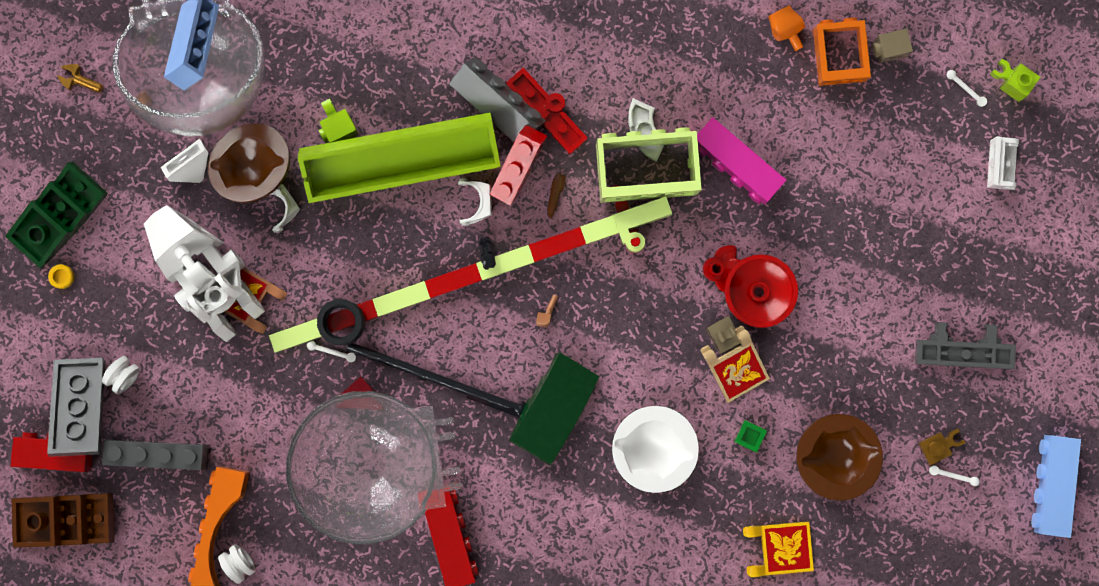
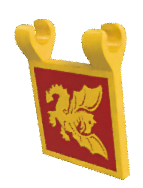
(784, 548)

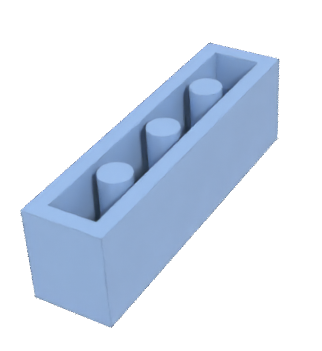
(191, 42)
(1056, 486)

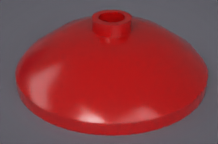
(778, 288)

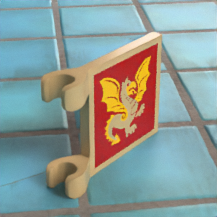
(738, 369)

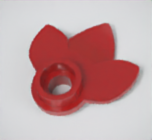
(725, 260)

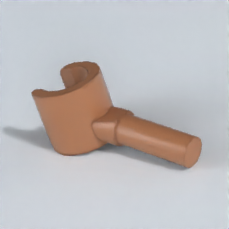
(543, 319)

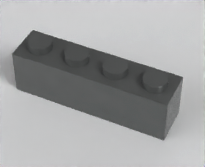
(491, 95)
(155, 454)

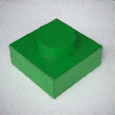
(750, 436)

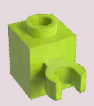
(1017, 81)
(337, 125)

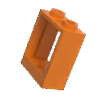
(841, 76)

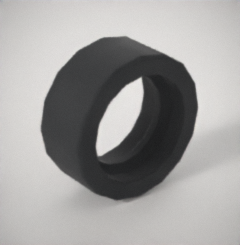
(323, 316)

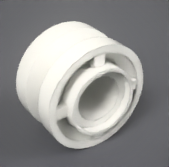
(120, 375)
(236, 563)

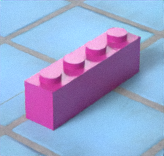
(738, 161)

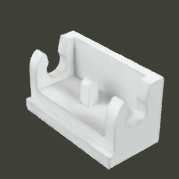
(1002, 163)

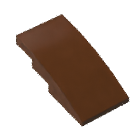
(62, 520)

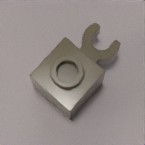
(723, 335)

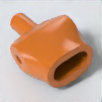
(786, 25)

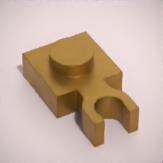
(937, 447)

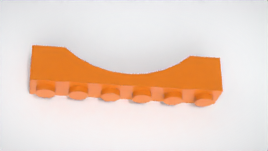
(227, 489)

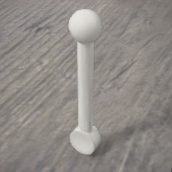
(981, 101)
(351, 357)
(934, 470)

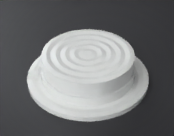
(655, 449)

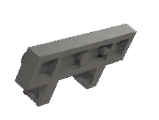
(944, 351)

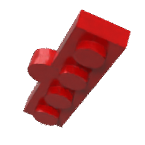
(550, 109)

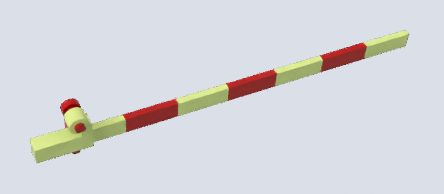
(623, 222)

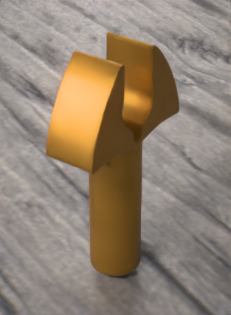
(78, 79)

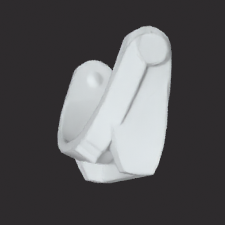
(291, 207)
(485, 207)

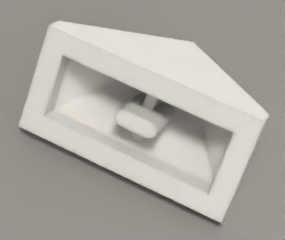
(188, 165)

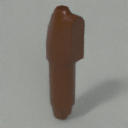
(556, 188)

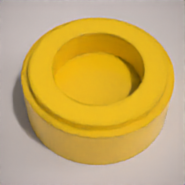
(61, 276)

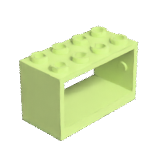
(649, 191)

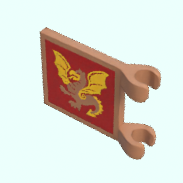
(259, 288)

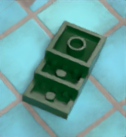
(56, 214)
(554, 408)

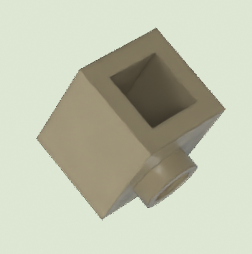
(892, 46)

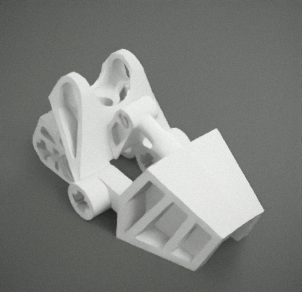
(173, 243)

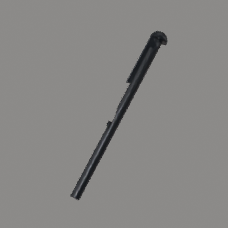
(471, 392)

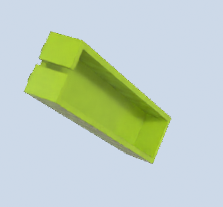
(399, 157)

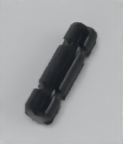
(486, 253)

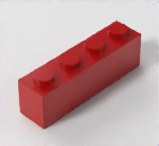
(450, 543)

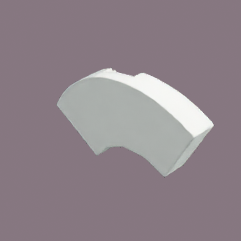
(641, 119)

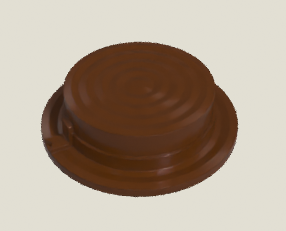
(249, 163)
(839, 457)

